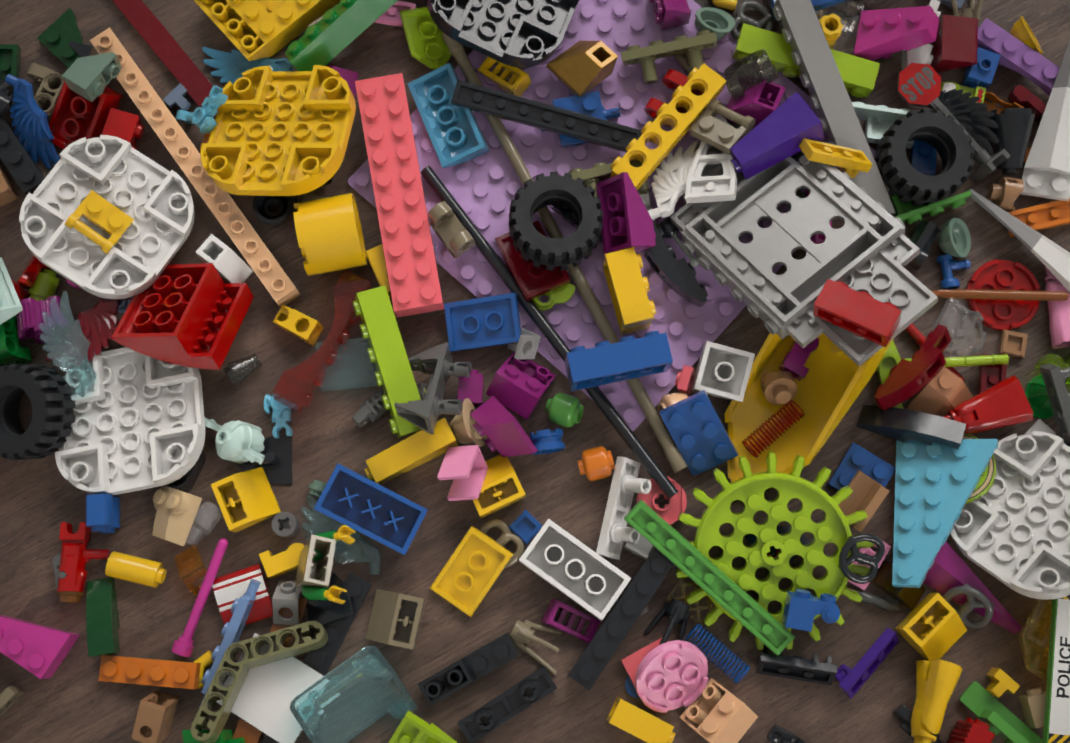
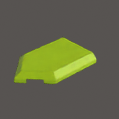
(424, 38)

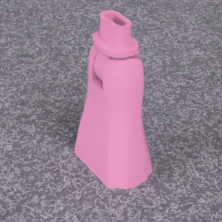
(1058, 314)

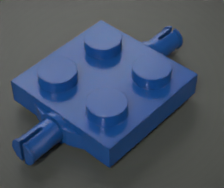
(589, 105)

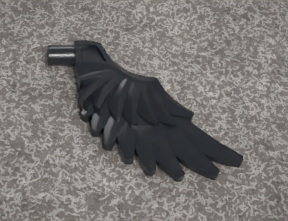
(972, 116)

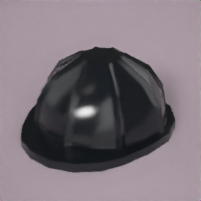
(273, 209)

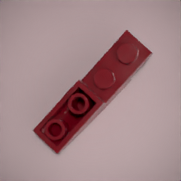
(910, 377)

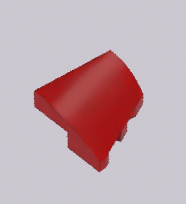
(31, 273)

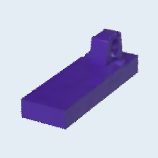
(853, 679)

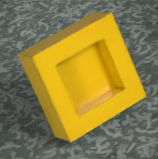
(1000, 683)

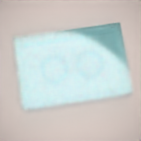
(351, 367)

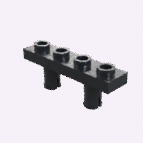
(507, 705)

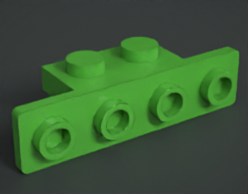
(913, 214)
(997, 716)

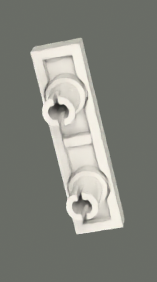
(622, 489)

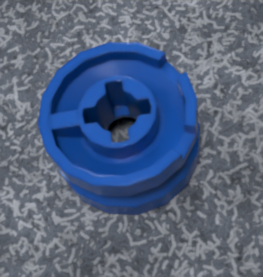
(547, 441)

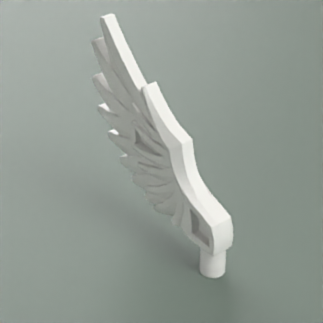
(671, 180)

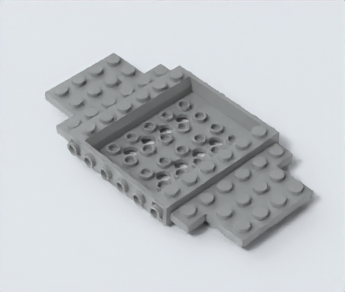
(863, 253)

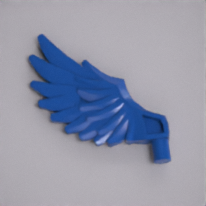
(31, 123)

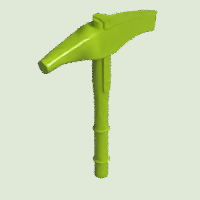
(892, 358)

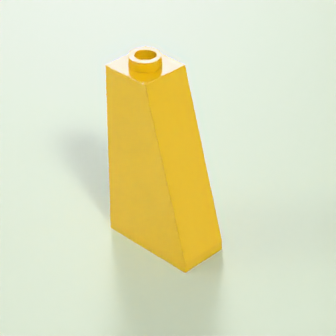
(410, 453)

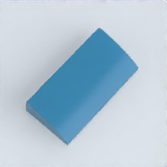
(450, 127)

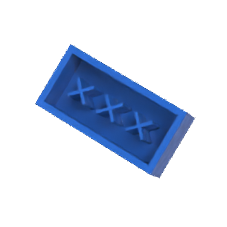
(618, 361)
(370, 509)

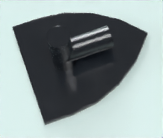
(277, 460)
(328, 611)

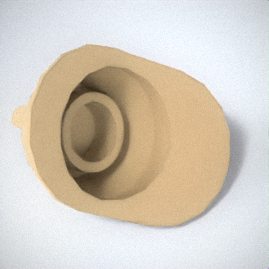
(463, 426)

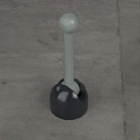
(671, 231)

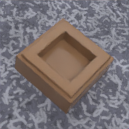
(1012, 344)

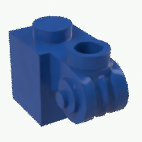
(802, 607)

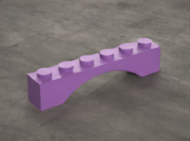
(1018, 55)

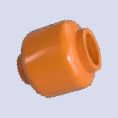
(596, 463)

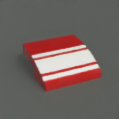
(234, 586)

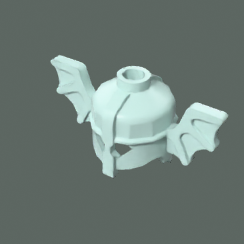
(238, 441)

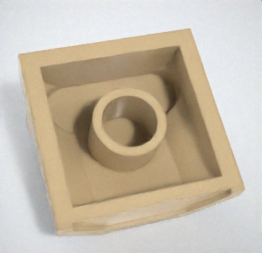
(174, 514)

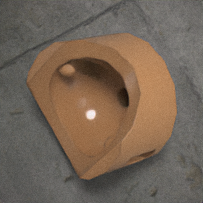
(1006, 192)
(778, 387)

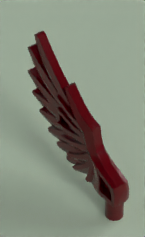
(99, 325)

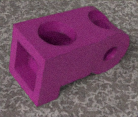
(796, 358)

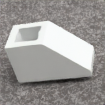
(225, 260)

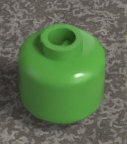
(564, 410)

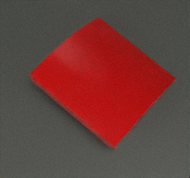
(185, 317)

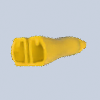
(933, 690)

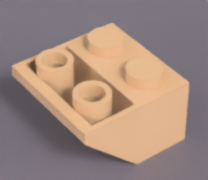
(718, 715)

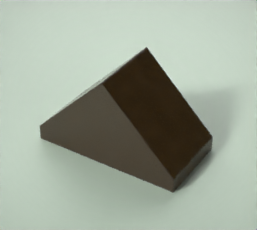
(907, 596)

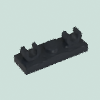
(797, 667)

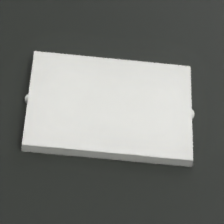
(268, 695)

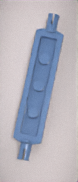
(232, 630)

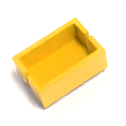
(628, 290)

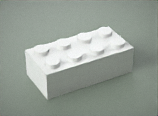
(574, 569)

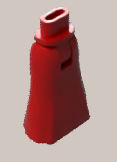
(994, 408)

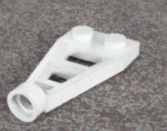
(711, 188)

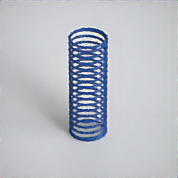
(745, 668)

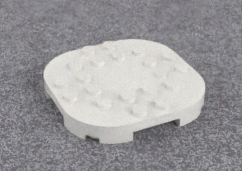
(132, 183)
(134, 424)
(1024, 519)

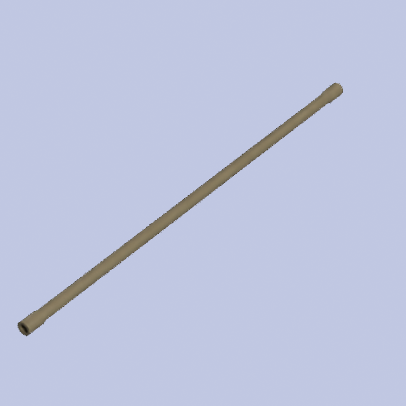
(670, 450)

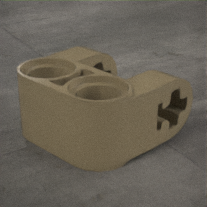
(46, 93)
(450, 230)

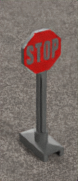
(920, 86)

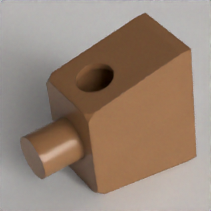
(155, 717)

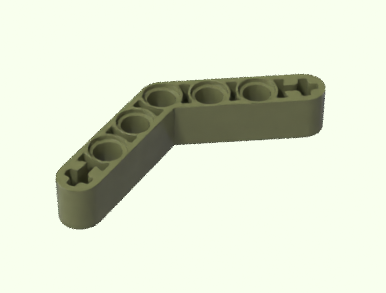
(240, 670)

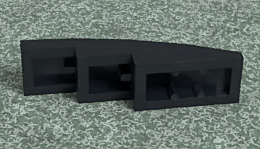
(911, 424)

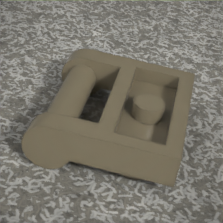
(719, 133)

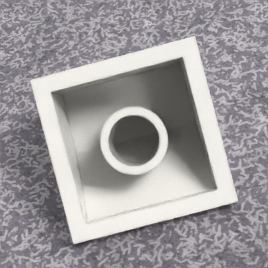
(723, 371)

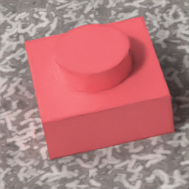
(685, 379)

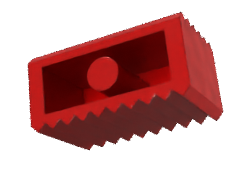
(971, 732)

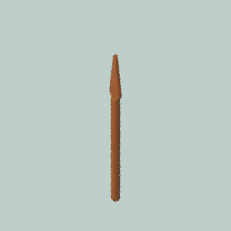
(1002, 294)

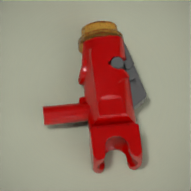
(71, 562)

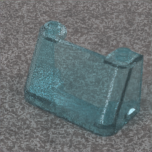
(351, 698)

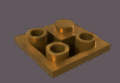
(583, 65)

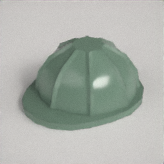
(715, 21)
(955, 238)

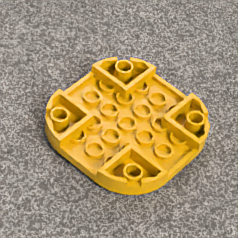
(280, 132)

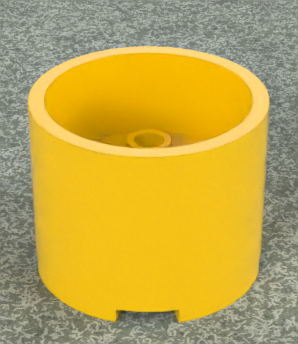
(330, 234)

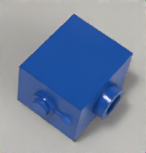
(983, 71)

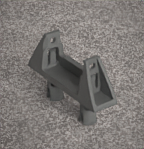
(438, 364)

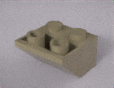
(395, 619)

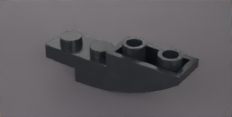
(675, 274)
(469, 669)

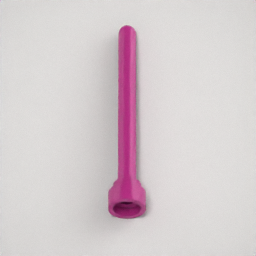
(184, 644)

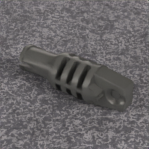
(370, 409)

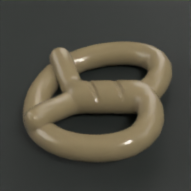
(505, 538)

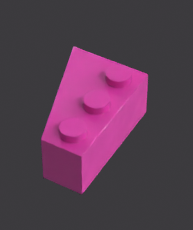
(894, 30)
(34, 646)

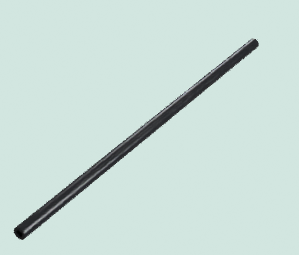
(550, 333)

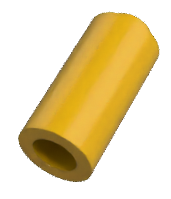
(135, 569)

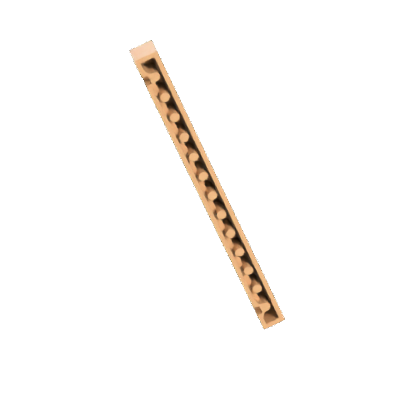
(190, 162)

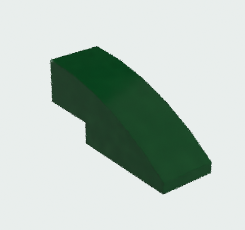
(102, 617)

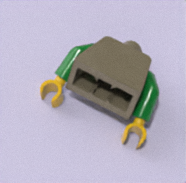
(317, 562)

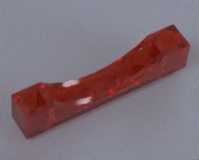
(298, 383)

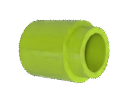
(44, 286)

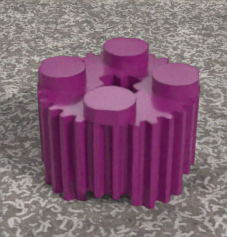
(31, 317)

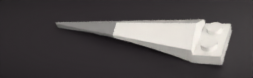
(1048, 162)
(1047, 251)

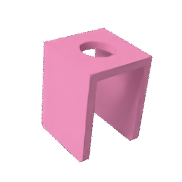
(466, 474)

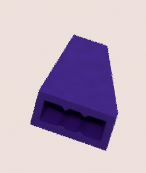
(776, 137)

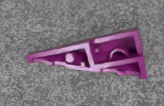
(951, 571)

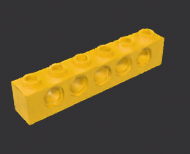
(702, 79)

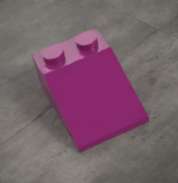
(624, 216)

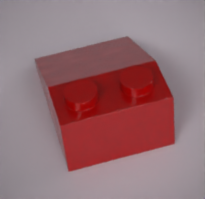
(78, 117)

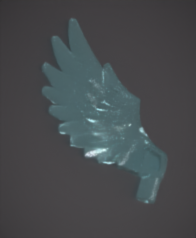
(67, 343)
(358, 551)

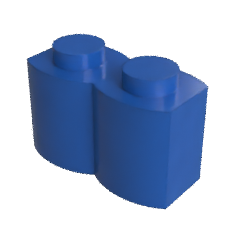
(103, 513)

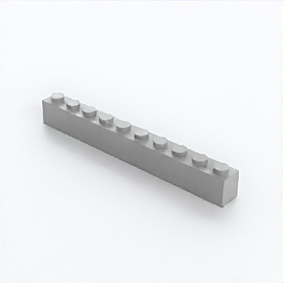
(827, 89)

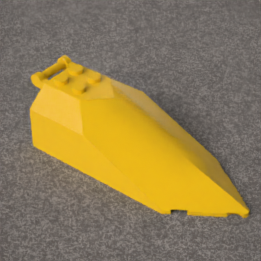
(822, 395)

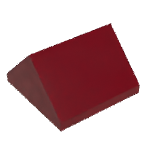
(955, 43)

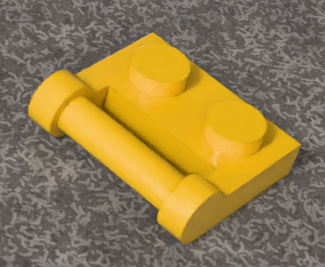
(102, 215)

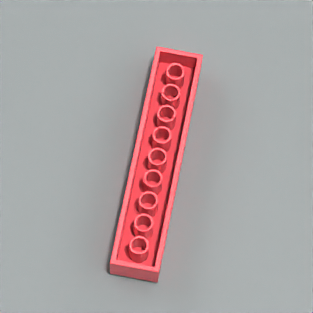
(399, 195)

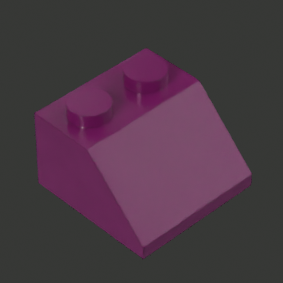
(501, 429)

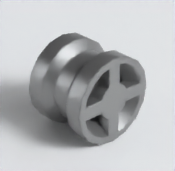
(289, 527)

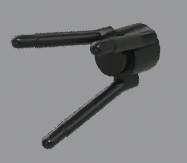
(676, 612)

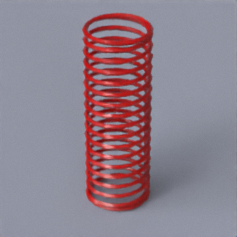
(789, 418)

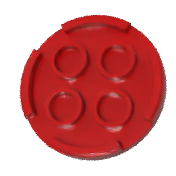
(1004, 276)

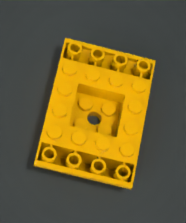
(263, 26)

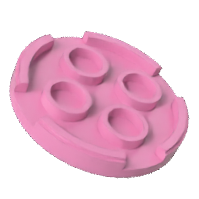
(671, 676)

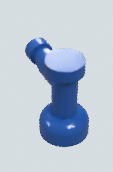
(947, 266)

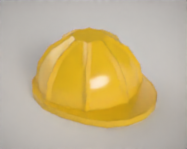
(1023, 32)

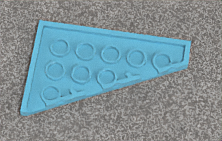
(929, 498)

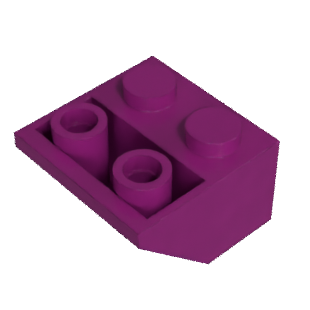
(670, 13)
(758, 101)
(520, 385)

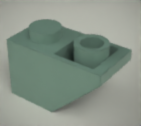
(91, 74)

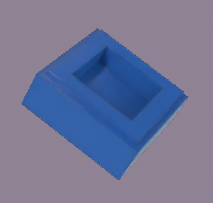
(525, 527)

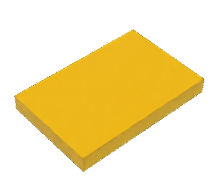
(471, 571)

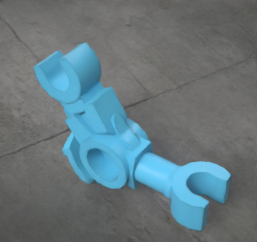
(204, 116)
(280, 415)

